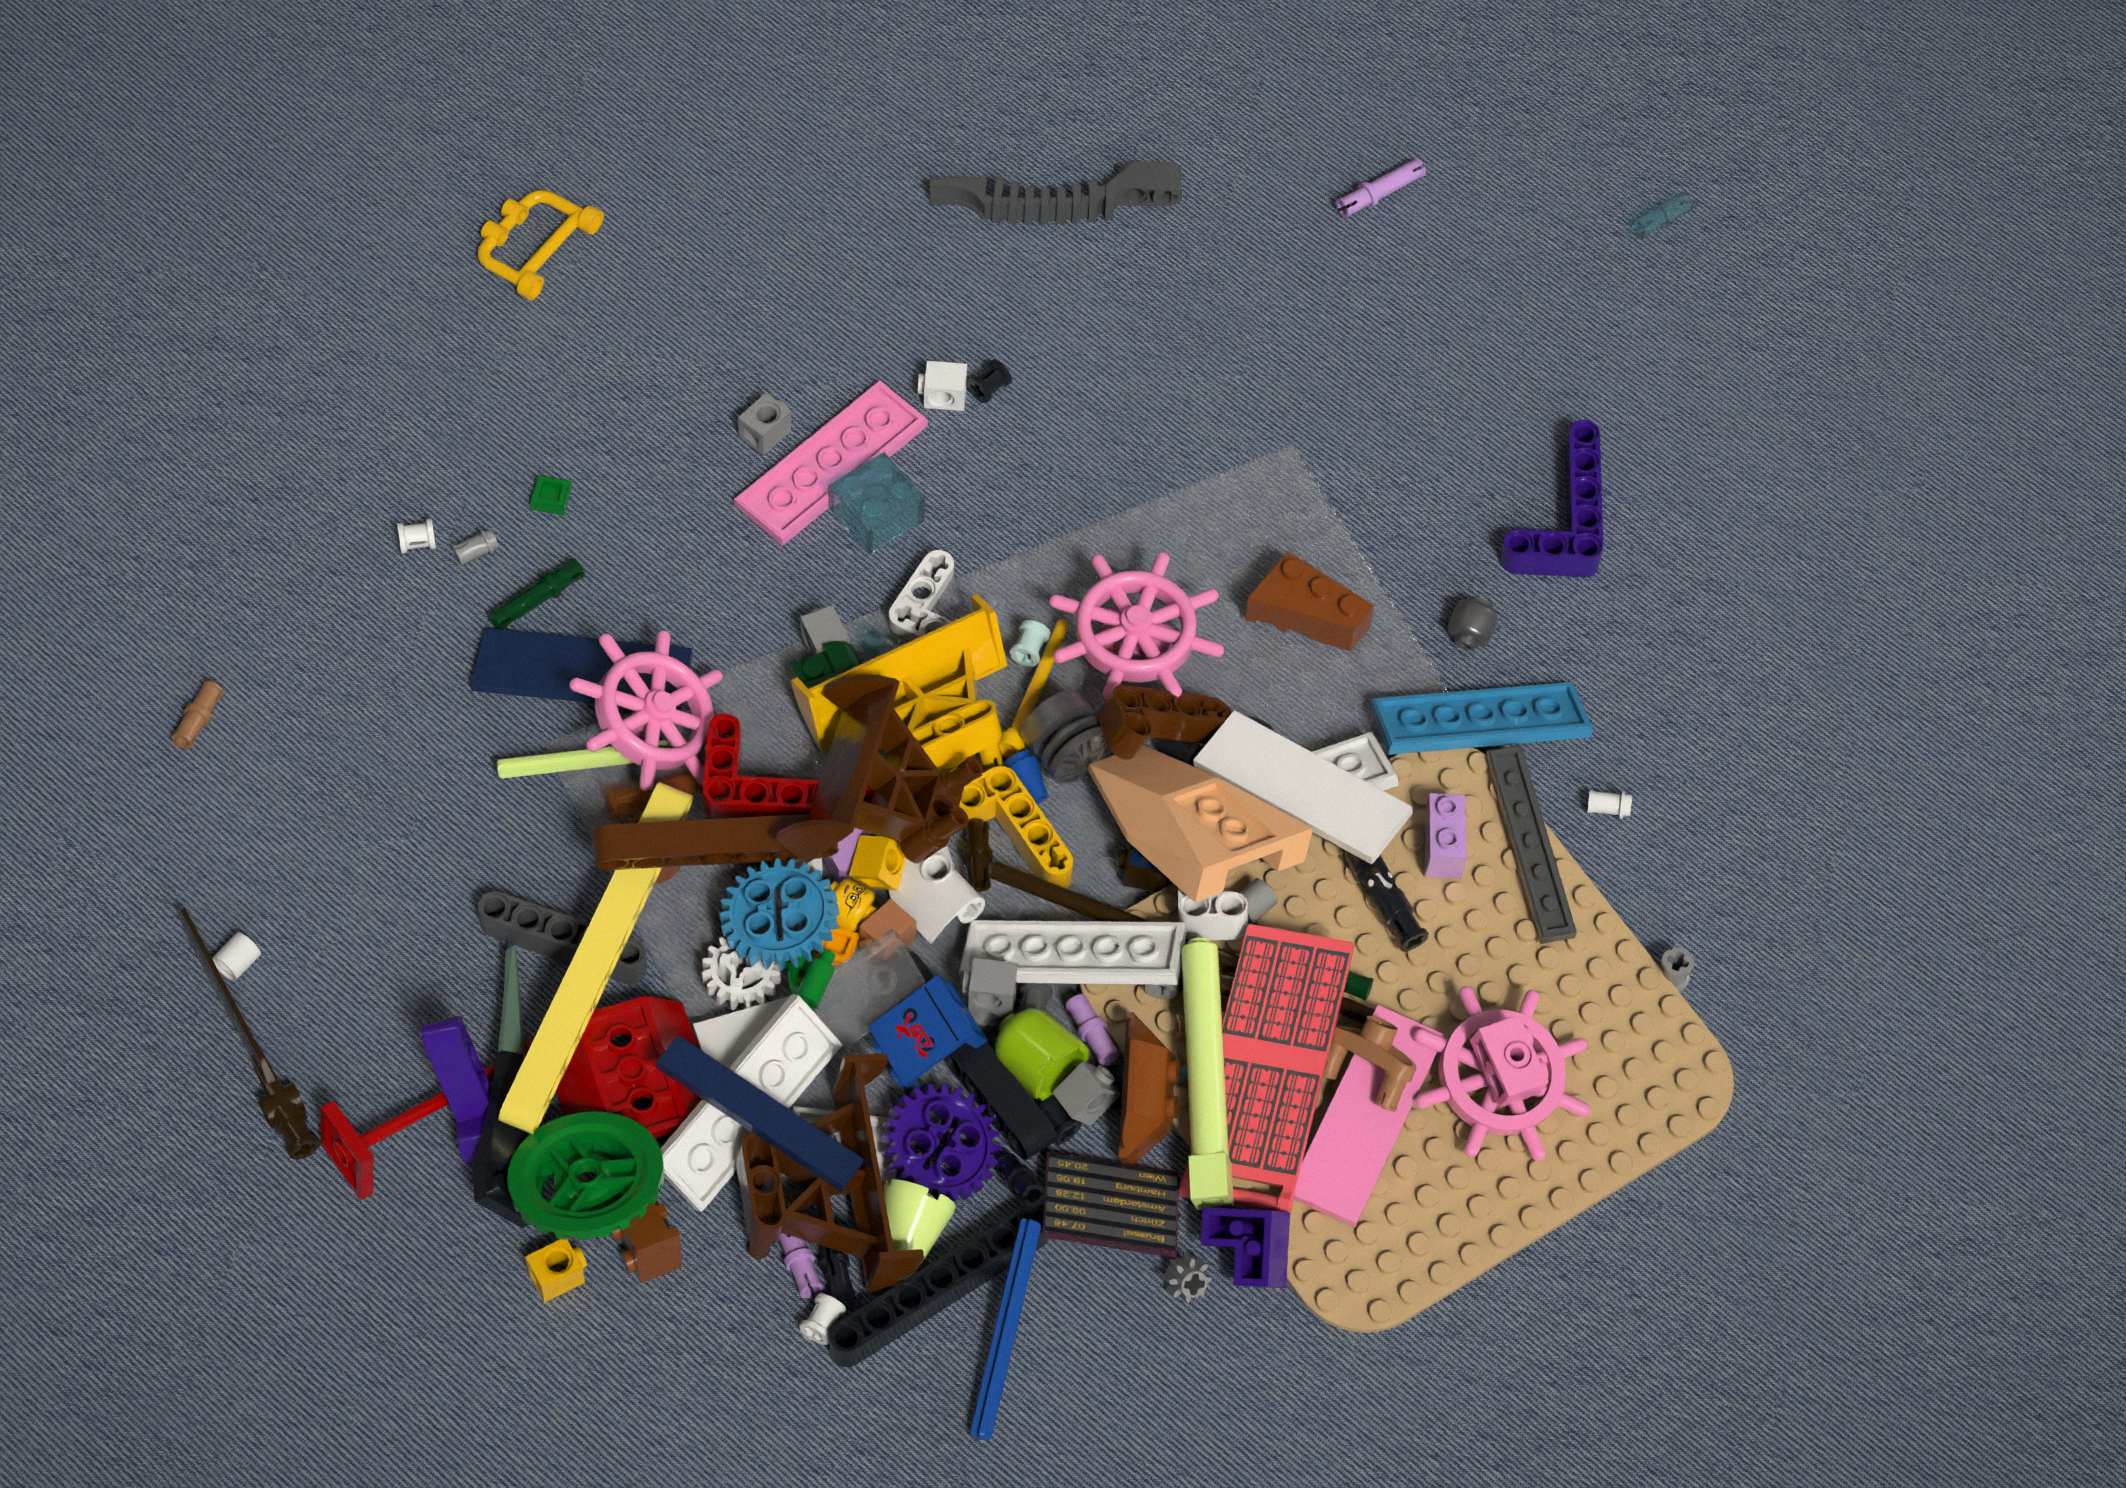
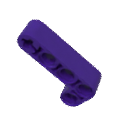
(460, 1078)

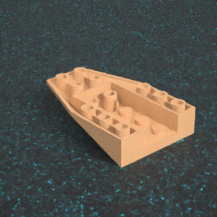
(1195, 821)

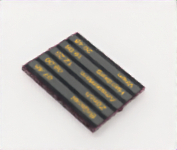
(1111, 1204)

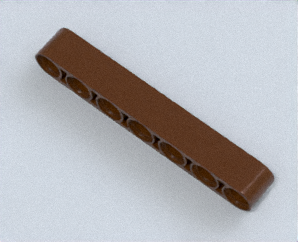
(693, 842)

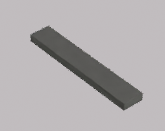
(1531, 844)

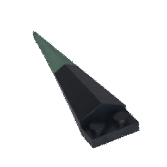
(499, 1139)

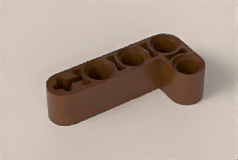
(1140, 712)

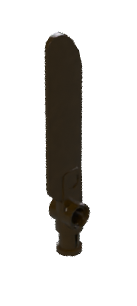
(280, 1104)

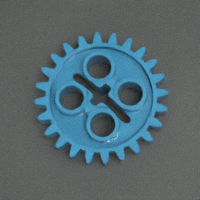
(744, 916)

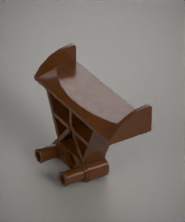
(853, 763)
(766, 1212)

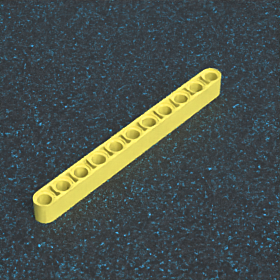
(586, 977)

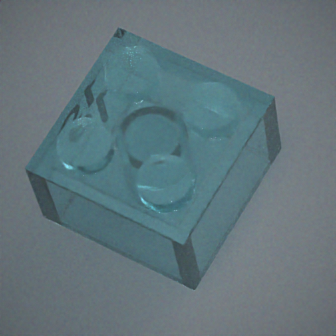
(876, 503)

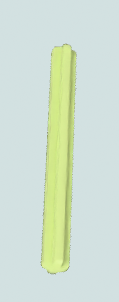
(567, 761)

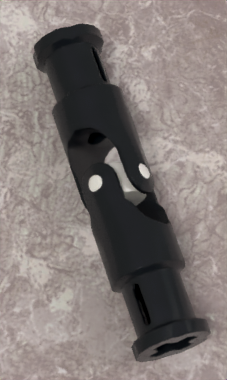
(1389, 901)

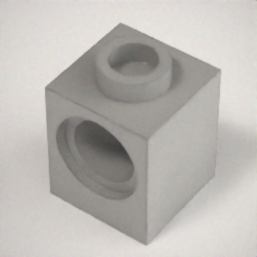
(764, 435)
(821, 627)
(1087, 1092)

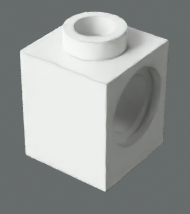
(944, 385)

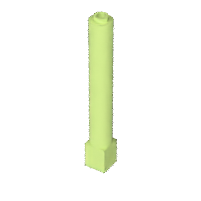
(1209, 1160)

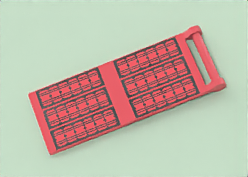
(1277, 1054)

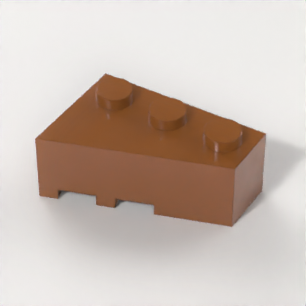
(1310, 603)
(650, 1244)

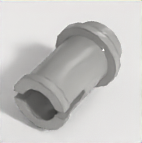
(475, 546)

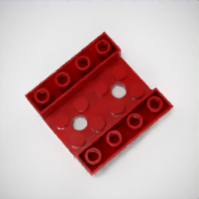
(613, 1077)

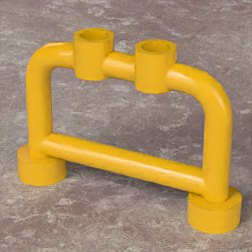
(494, 234)

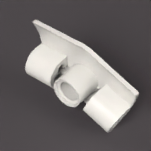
(934, 899)

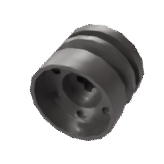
(1065, 736)

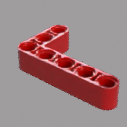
(741, 789)

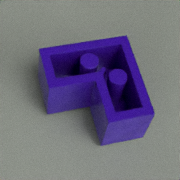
(1258, 1241)

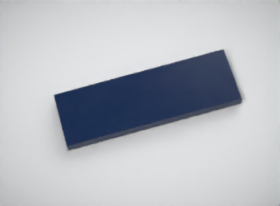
(546, 664)

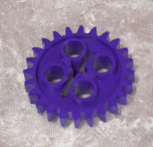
(913, 1123)

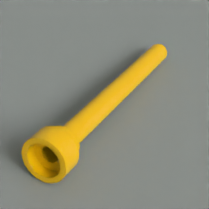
(1011, 740)

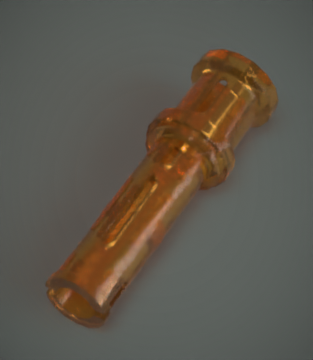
(635, 798)

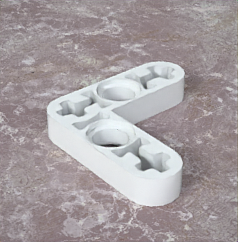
(917, 608)

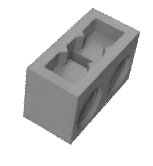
(990, 991)

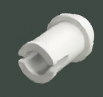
(1610, 803)

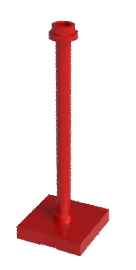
(351, 1151)

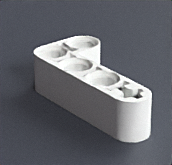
(1215, 917)

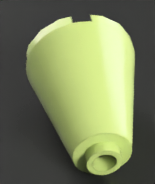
(915, 1216)

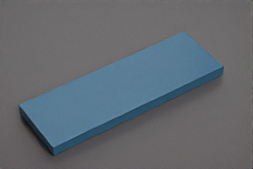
(1480, 718)

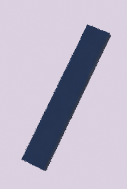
(759, 1113)

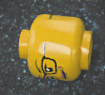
(854, 904)

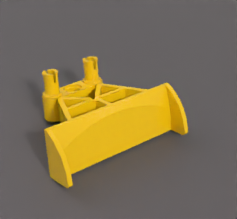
(935, 690)

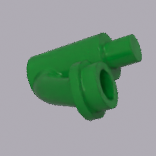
(815, 977)

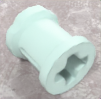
(1029, 643)

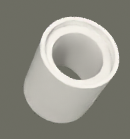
(236, 956)

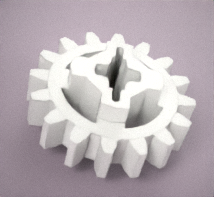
(749, 986)

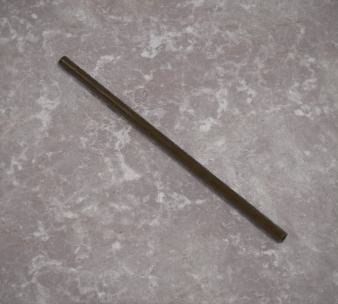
(1104, 912)

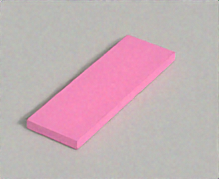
(797, 486)
(1358, 1133)

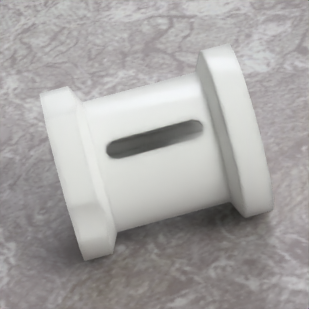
(416, 536)
(822, 1318)

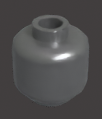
(1473, 622)

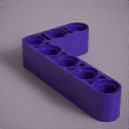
(1577, 540)

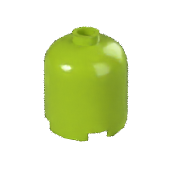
(1038, 1051)

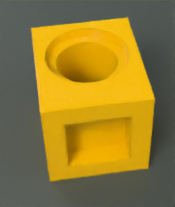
(878, 862)
(550, 1283)

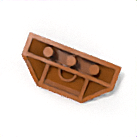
(1146, 1091)

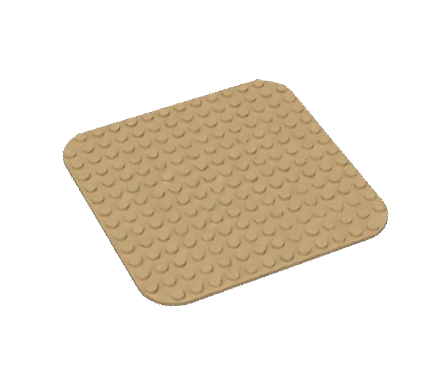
(1435, 1213)

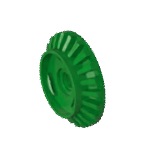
(578, 1146)

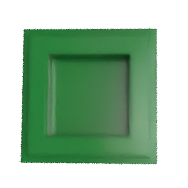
(551, 495)

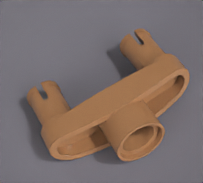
(1375, 1046)

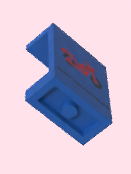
(924, 1031)

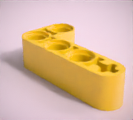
(1023, 830)

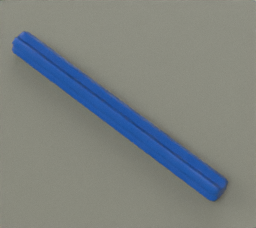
(1005, 1329)

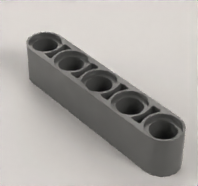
(548, 926)

